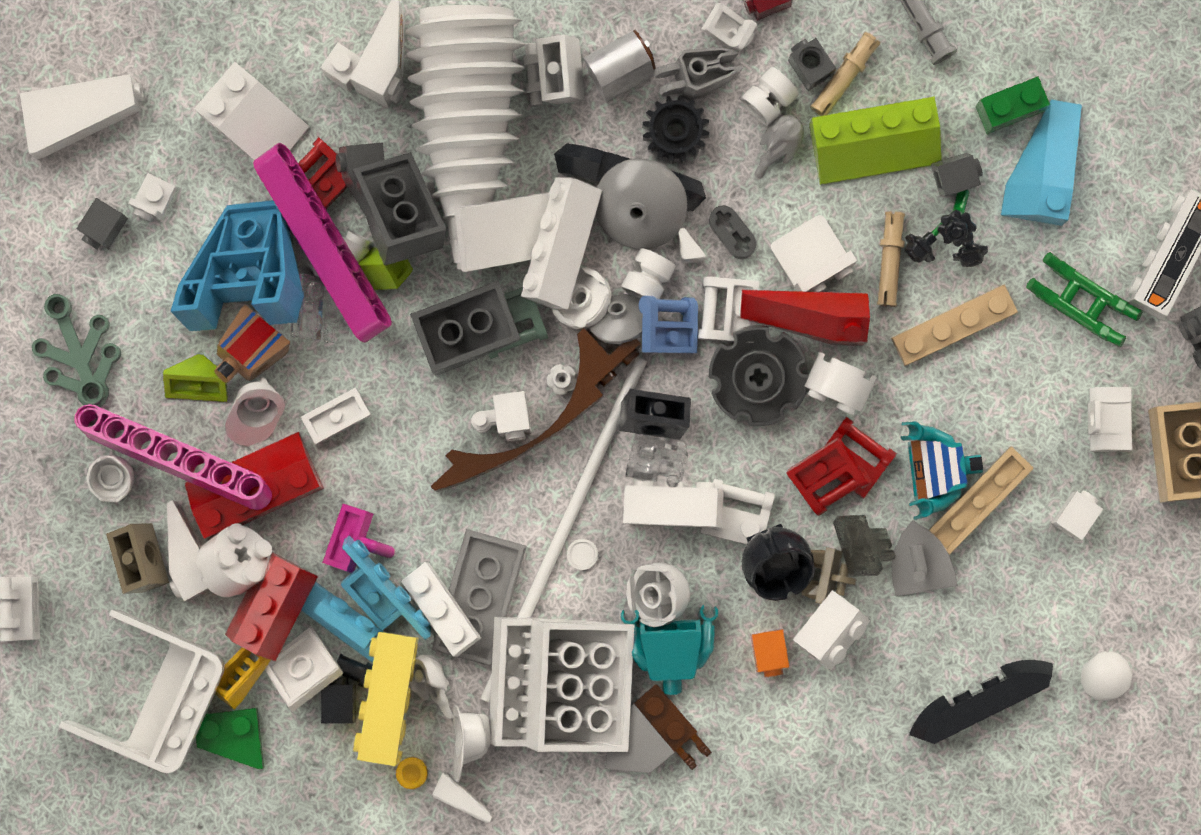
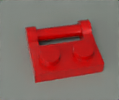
(327, 180)
(884, 455)
(821, 469)

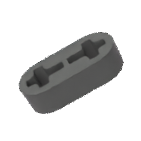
(738, 227)

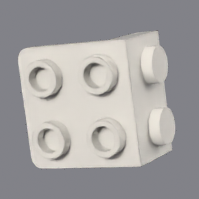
(813, 256)

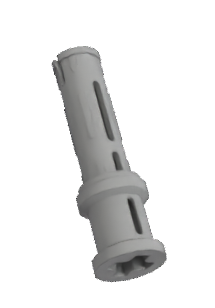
(929, 31)

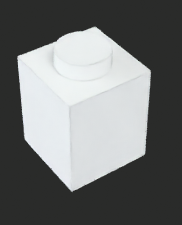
(340, 66)
(1077, 515)

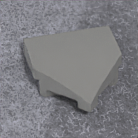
(645, 750)

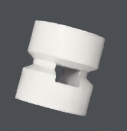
(776, 88)
(649, 274)

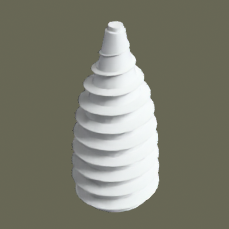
(465, 101)

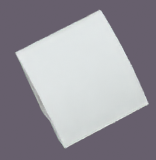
(561, 684)

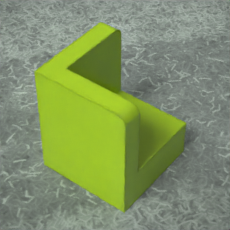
(382, 276)

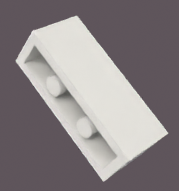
(673, 505)

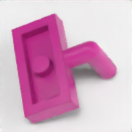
(352, 523)

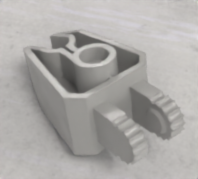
(698, 72)

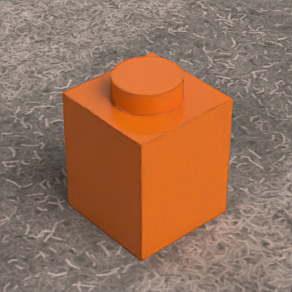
(770, 652)

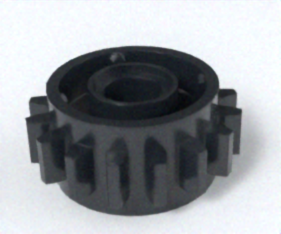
(682, 114)

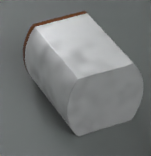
(621, 65)

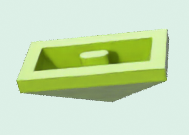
(194, 381)

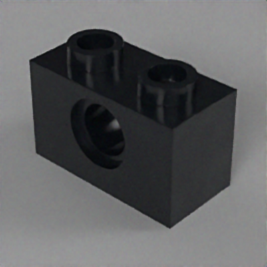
(655, 414)

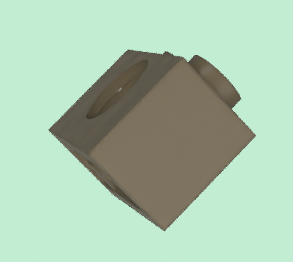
(137, 558)

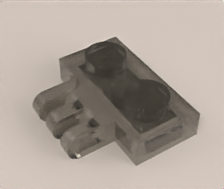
(862, 546)

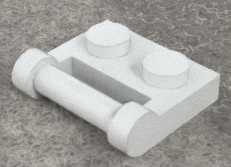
(732, 310)
(739, 524)

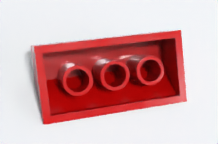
(282, 466)

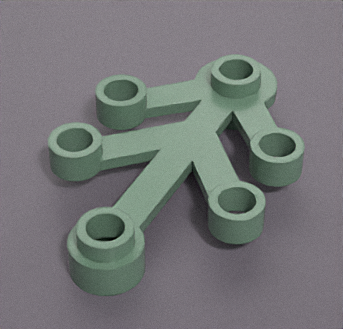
(79, 355)

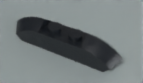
(592, 164)
(1019, 682)

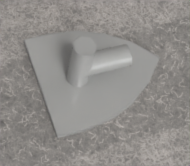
(921, 562)

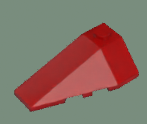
(814, 315)

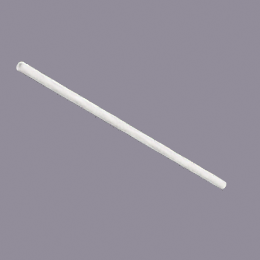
(576, 501)

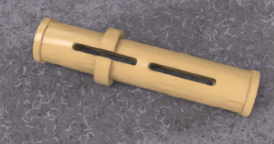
(852, 65)
(890, 263)

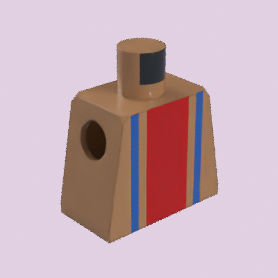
(249, 347)

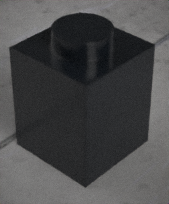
(338, 702)

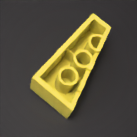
(386, 698)

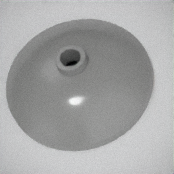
(650, 188)

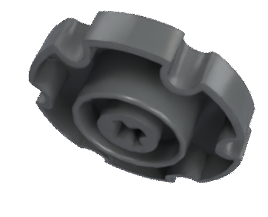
(742, 395)

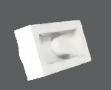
(336, 416)

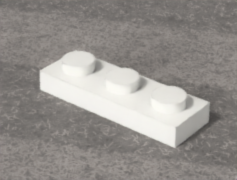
(441, 609)

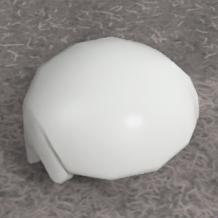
(106, 472)
(1106, 676)

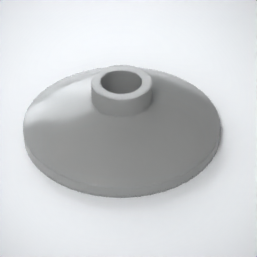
(621, 321)

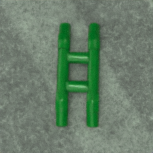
(1102, 296)

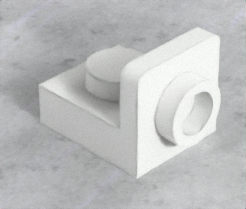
(152, 198)

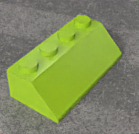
(876, 140)

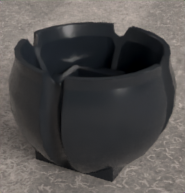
(777, 563)

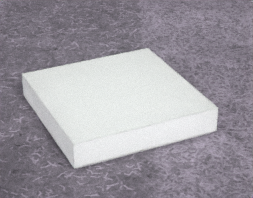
(303, 669)

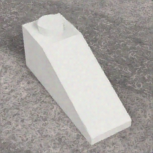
(182, 552)

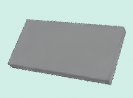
(484, 588)

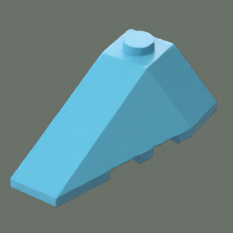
(1045, 173)

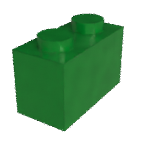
(1012, 105)

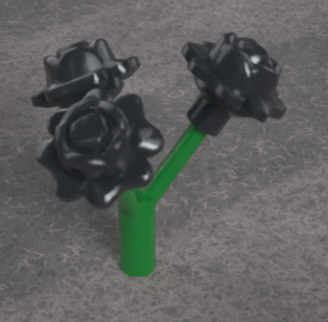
(954, 228)

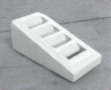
(460, 798)

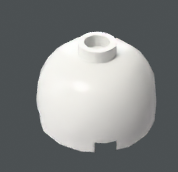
(658, 593)

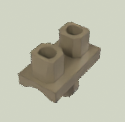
(829, 561)

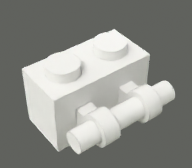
(554, 70)
(509, 415)
(19, 609)
(832, 630)

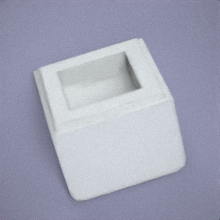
(689, 250)

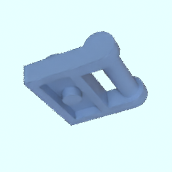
(669, 335)

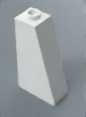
(74, 111)

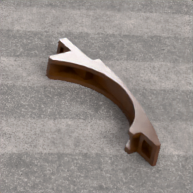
(595, 368)

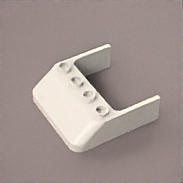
(172, 707)

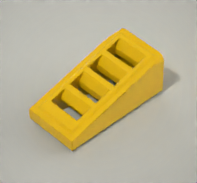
(239, 688)

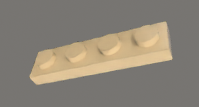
(954, 325)
(981, 499)

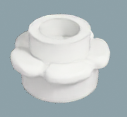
(558, 387)

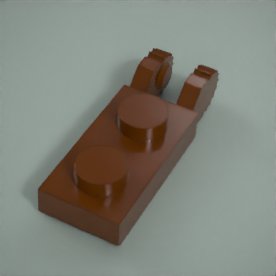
(670, 723)

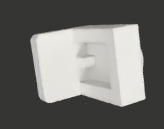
(729, 28)

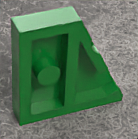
(233, 736)

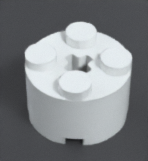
(839, 383)
(233, 560)

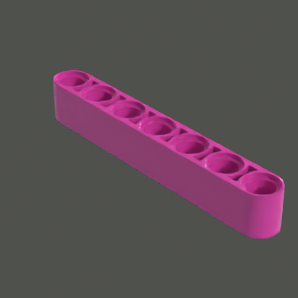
(322, 242)
(184, 463)

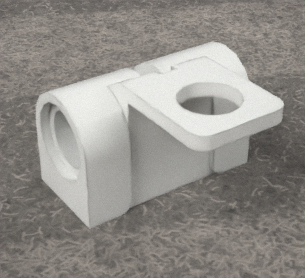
(1110, 419)

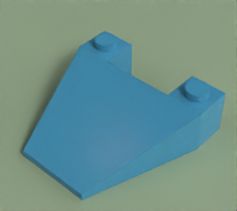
(242, 260)

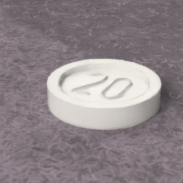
(582, 554)

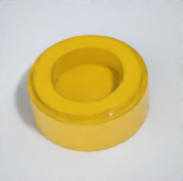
(411, 773)

